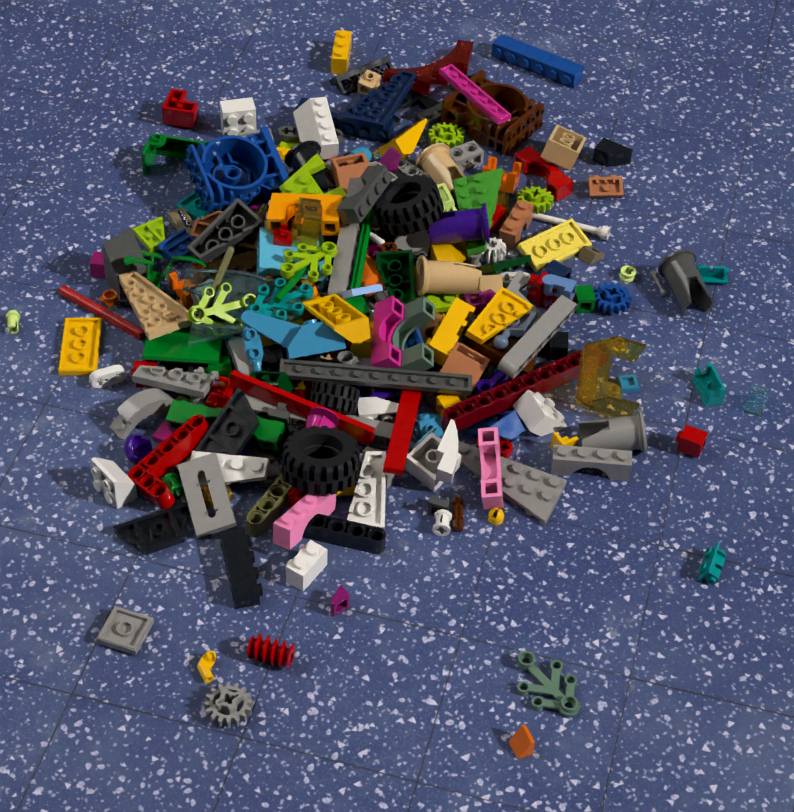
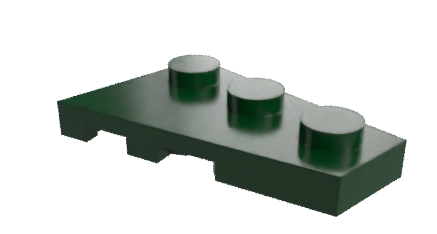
(505, 265)

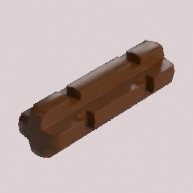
(457, 514)

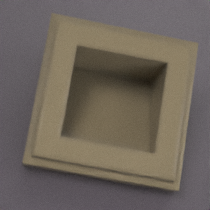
(590, 254)

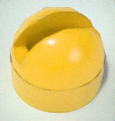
(499, 518)

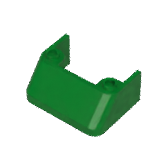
(166, 146)

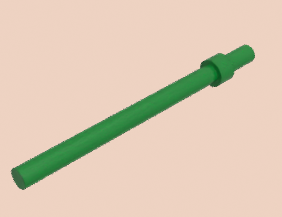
(291, 283)

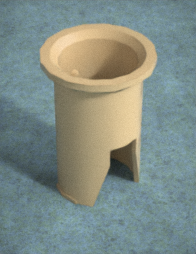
(439, 165)
(446, 277)

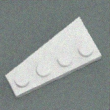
(236, 468)
(370, 492)

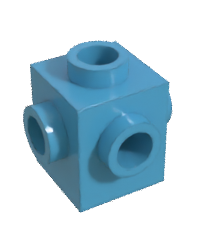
(425, 423)

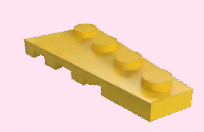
(497, 315)

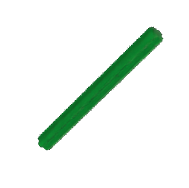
(361, 251)

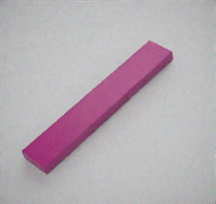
(475, 94)

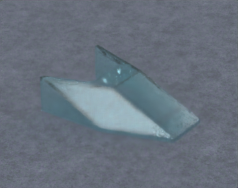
(242, 284)

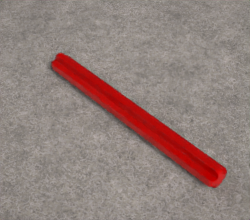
(102, 312)

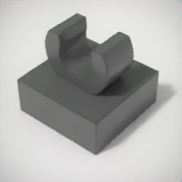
(280, 414)
(436, 504)

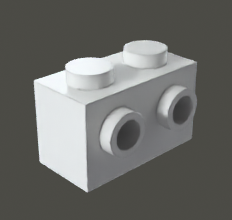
(306, 565)

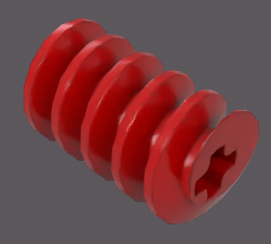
(271, 651)

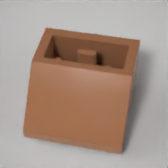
(348, 167)
(465, 361)

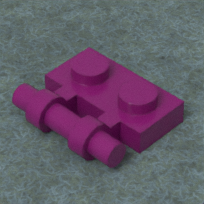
(479, 300)

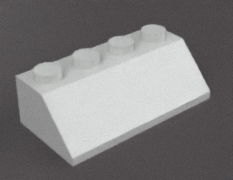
(316, 124)

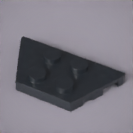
(231, 428)
(156, 530)

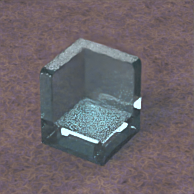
(756, 400)

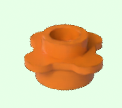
(109, 297)

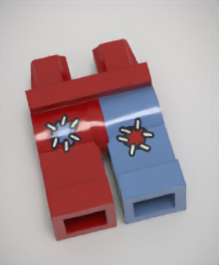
(549, 289)

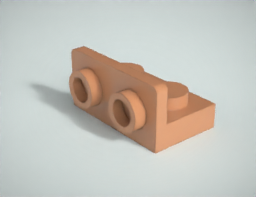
(605, 186)

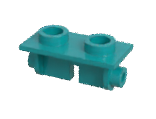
(717, 275)
(713, 557)

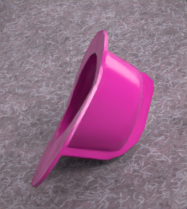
(321, 417)

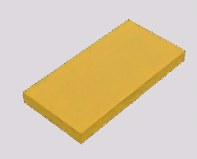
(80, 346)

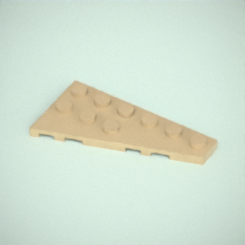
(153, 307)

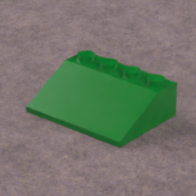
(175, 348)

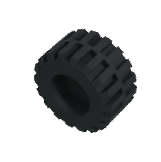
(335, 396)

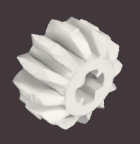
(494, 252)

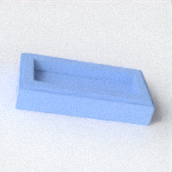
(362, 291)

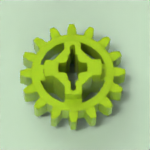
(446, 134)
(539, 197)

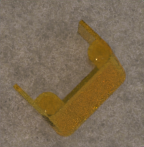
(593, 388)

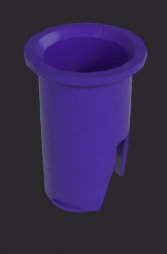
(461, 226)

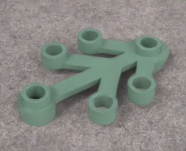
(548, 687)

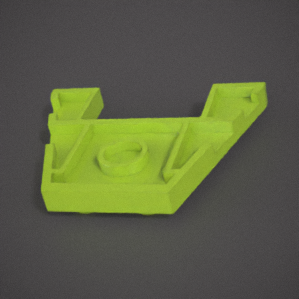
(303, 183)

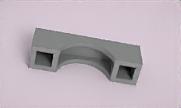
(613, 462)

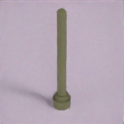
(220, 274)

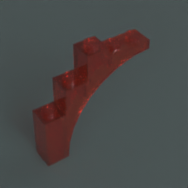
(429, 74)

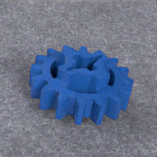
(612, 298)

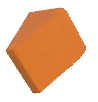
(522, 742)

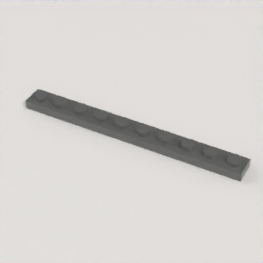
(377, 376)

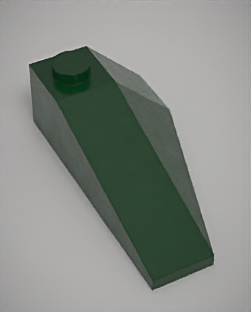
(397, 273)

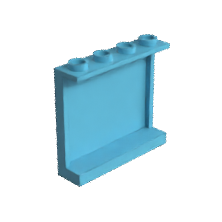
(271, 257)

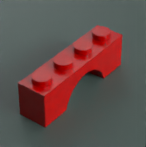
(557, 181)

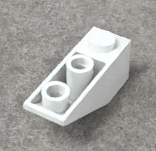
(377, 409)

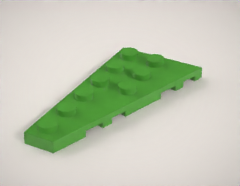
(472, 193)

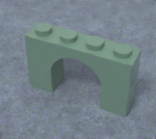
(415, 315)

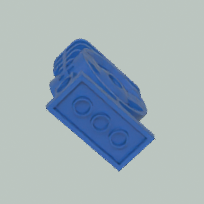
(235, 161)

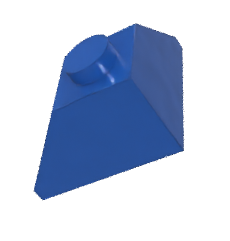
(507, 422)

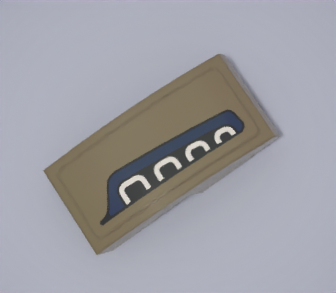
(180, 219)

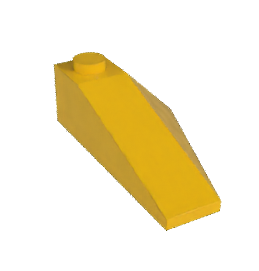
(445, 252)

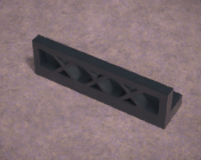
(347, 76)

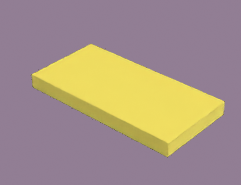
(554, 244)

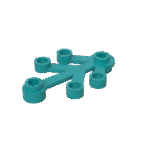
(304, 292)

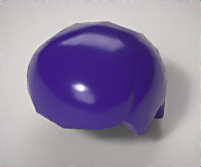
(137, 448)

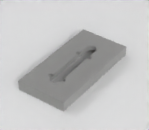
(224, 514)

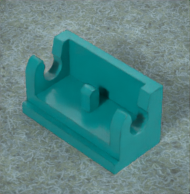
(709, 385)

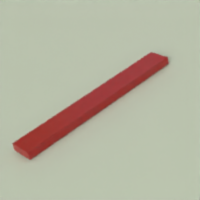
(297, 405)
(402, 432)

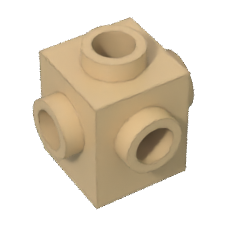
(368, 82)

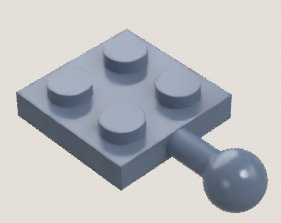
(517, 329)

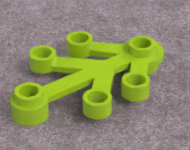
(327, 251)
(218, 309)

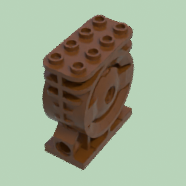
(507, 136)

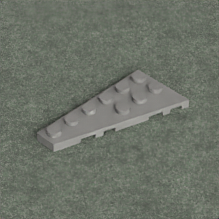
(521, 484)

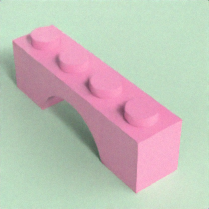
(490, 468)
(291, 525)

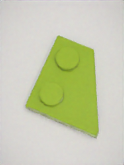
(150, 234)

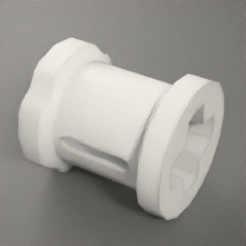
(442, 522)

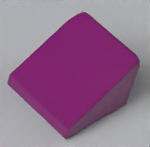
(391, 159)
(340, 601)

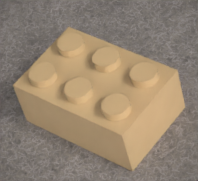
(563, 147)

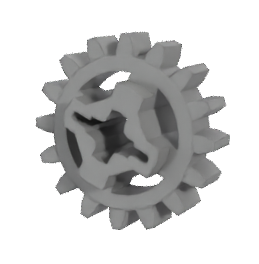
(226, 705)

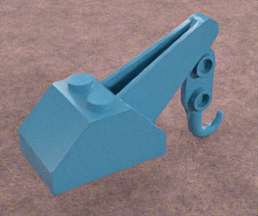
(296, 339)

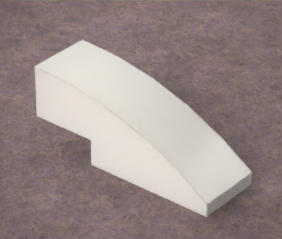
(447, 454)

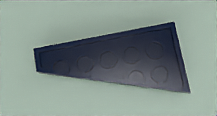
(380, 105)

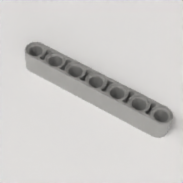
(537, 337)

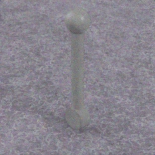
(653, 273)

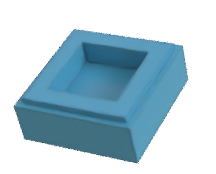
(628, 383)

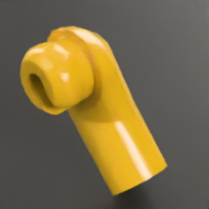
(205, 664)

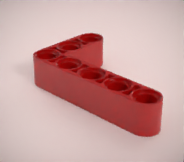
(164, 458)

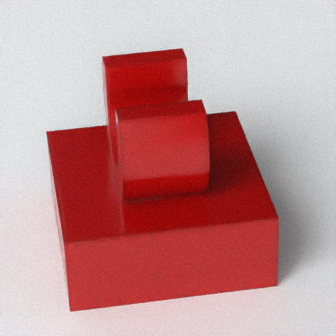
(282, 236)

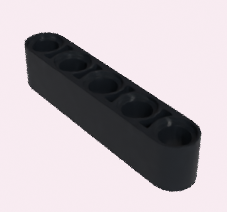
(346, 534)

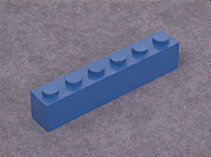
(537, 61)

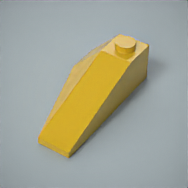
(405, 142)

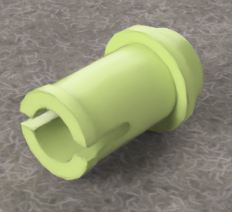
(12, 321)

